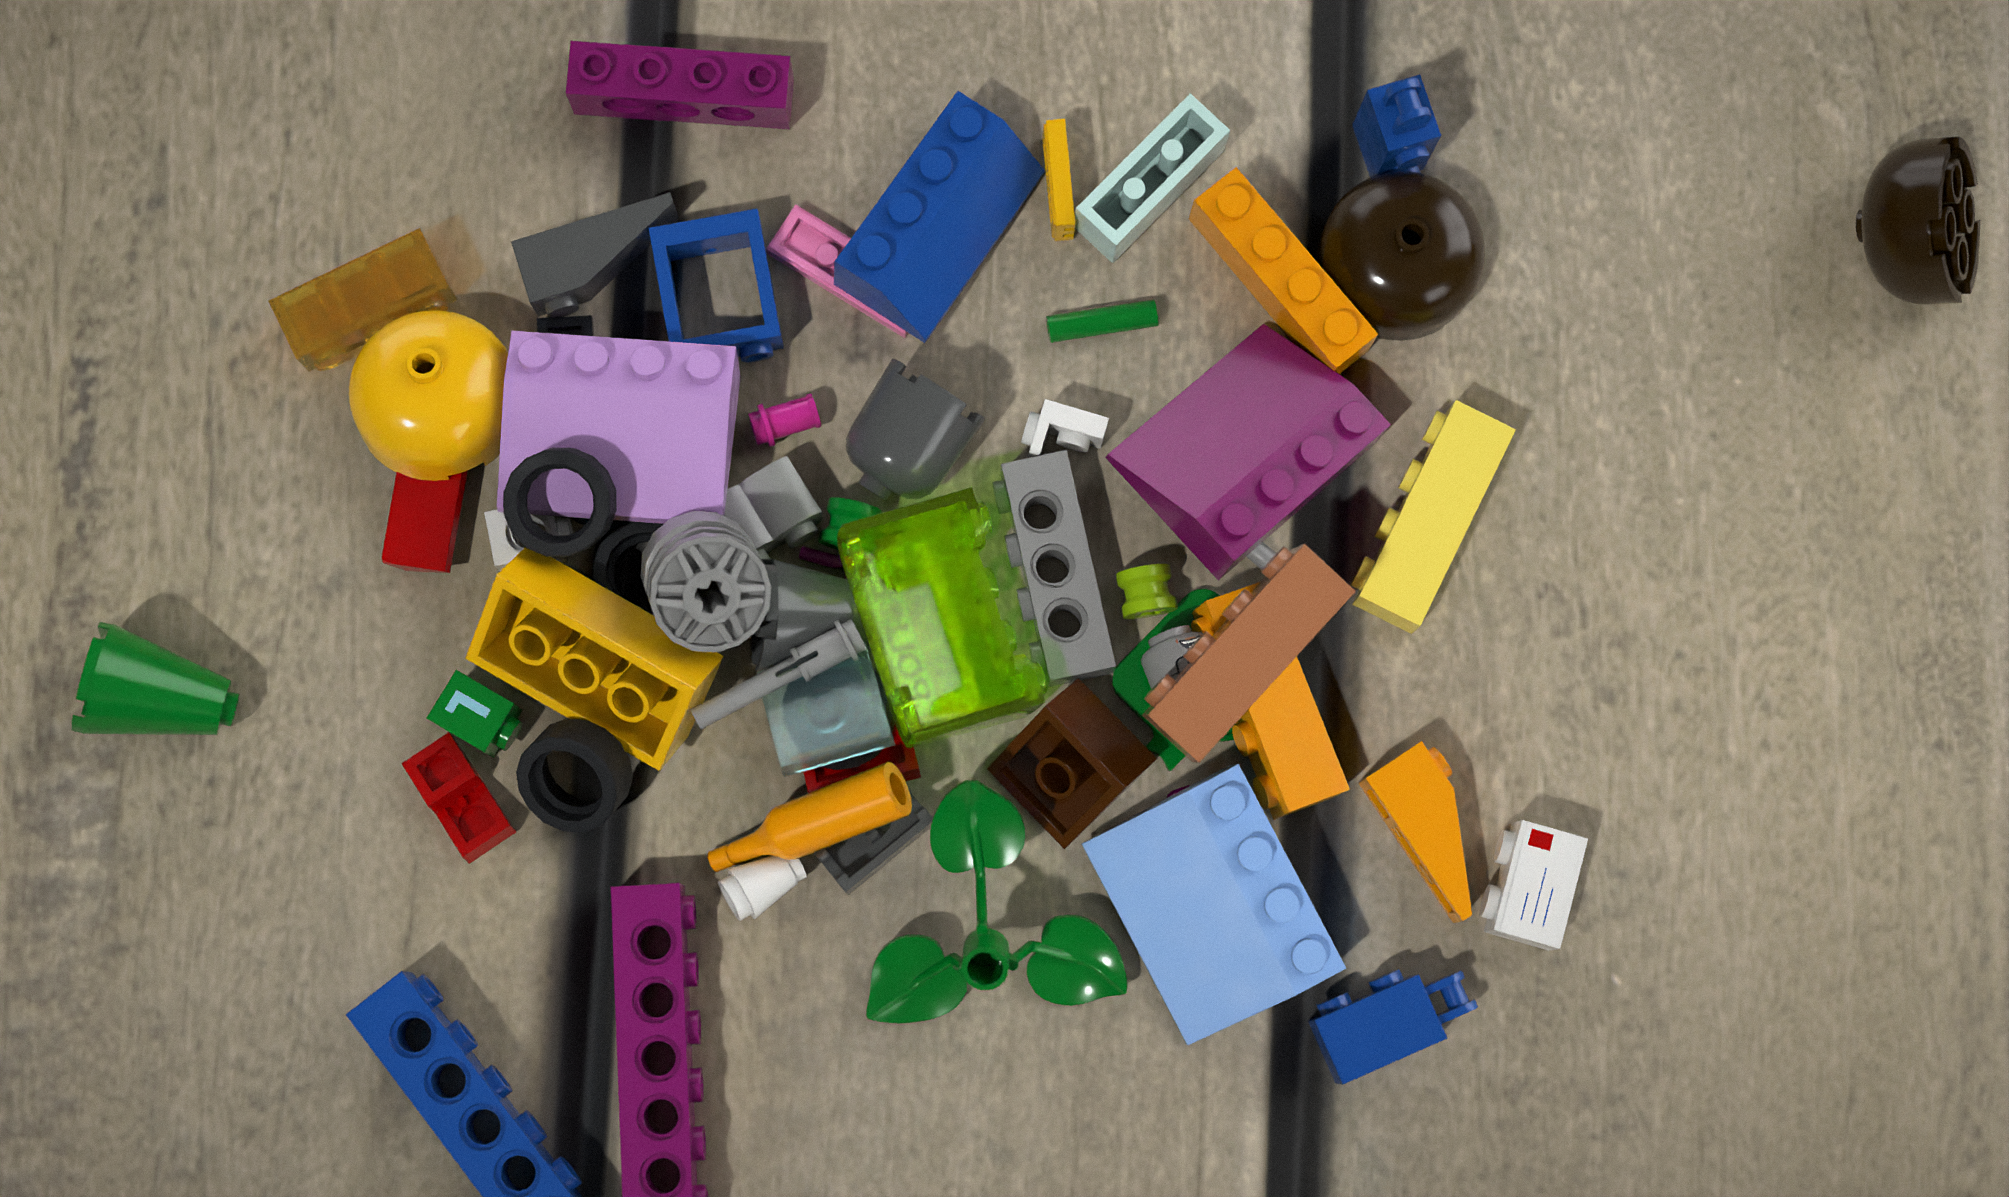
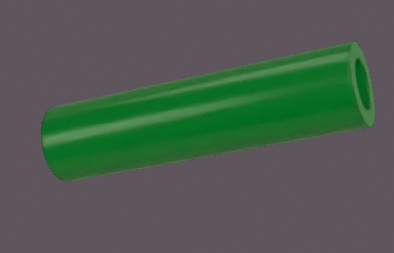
(1102, 321)

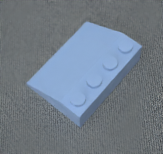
(1213, 905)

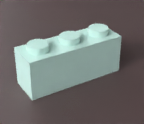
(1151, 178)

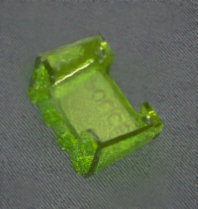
(937, 619)

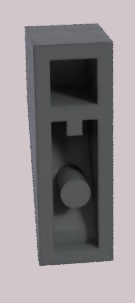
(584, 256)

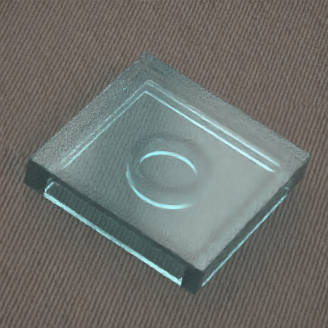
(828, 717)

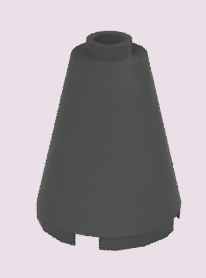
(799, 610)

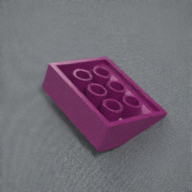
(1247, 447)

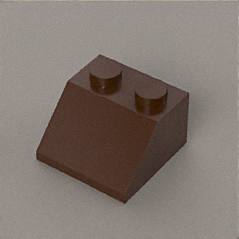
(1071, 763)

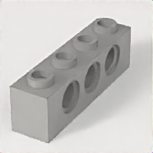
(1050, 482)

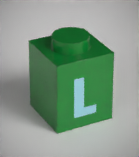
(476, 715)

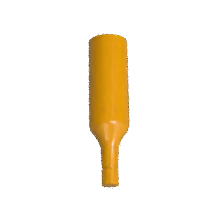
(823, 818)

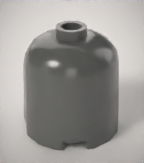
(908, 435)

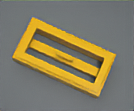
(1058, 180)

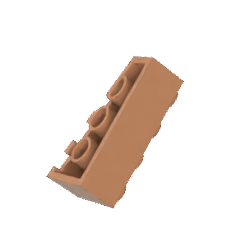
(1247, 651)

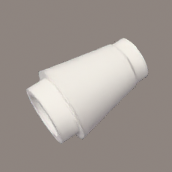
(759, 884)

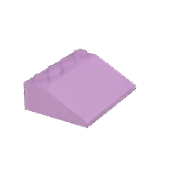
(641, 407)

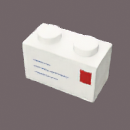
(1533, 884)

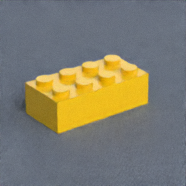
(591, 656)

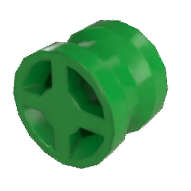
(841, 512)

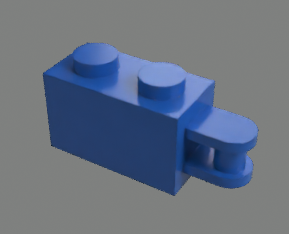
(1396, 127)
(1385, 1023)

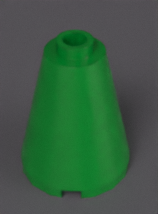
(148, 690)

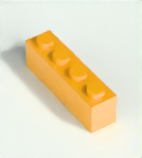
(1281, 272)
(1281, 733)

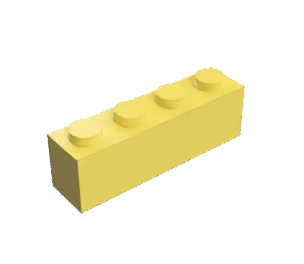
(1432, 516)

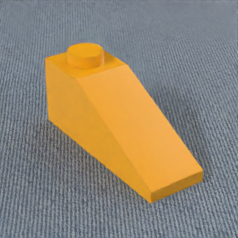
(1423, 816)

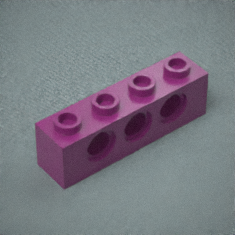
(680, 85)

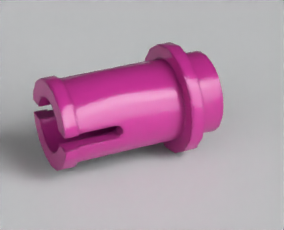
(784, 419)

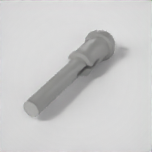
(828, 651)

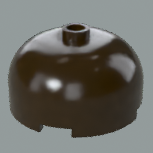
(1912, 220)
(1408, 280)

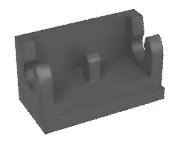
(864, 855)

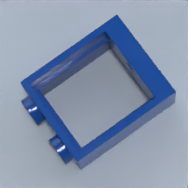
(709, 237)

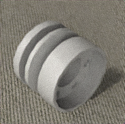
(688, 556)

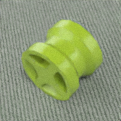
(1146, 591)

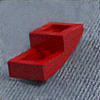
(458, 797)

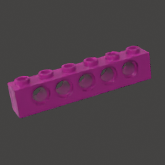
(633, 914)

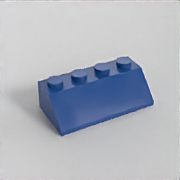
(938, 218)

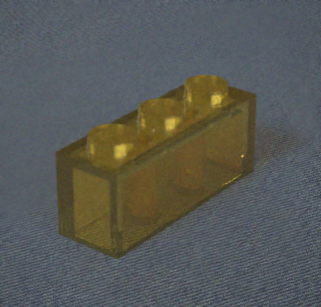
(360, 297)

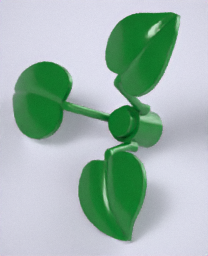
(1068, 966)

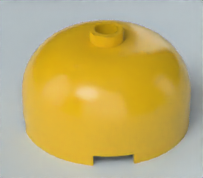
(430, 394)

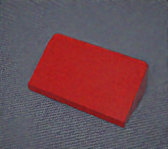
(423, 523)

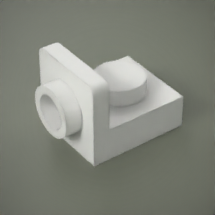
(1073, 426)

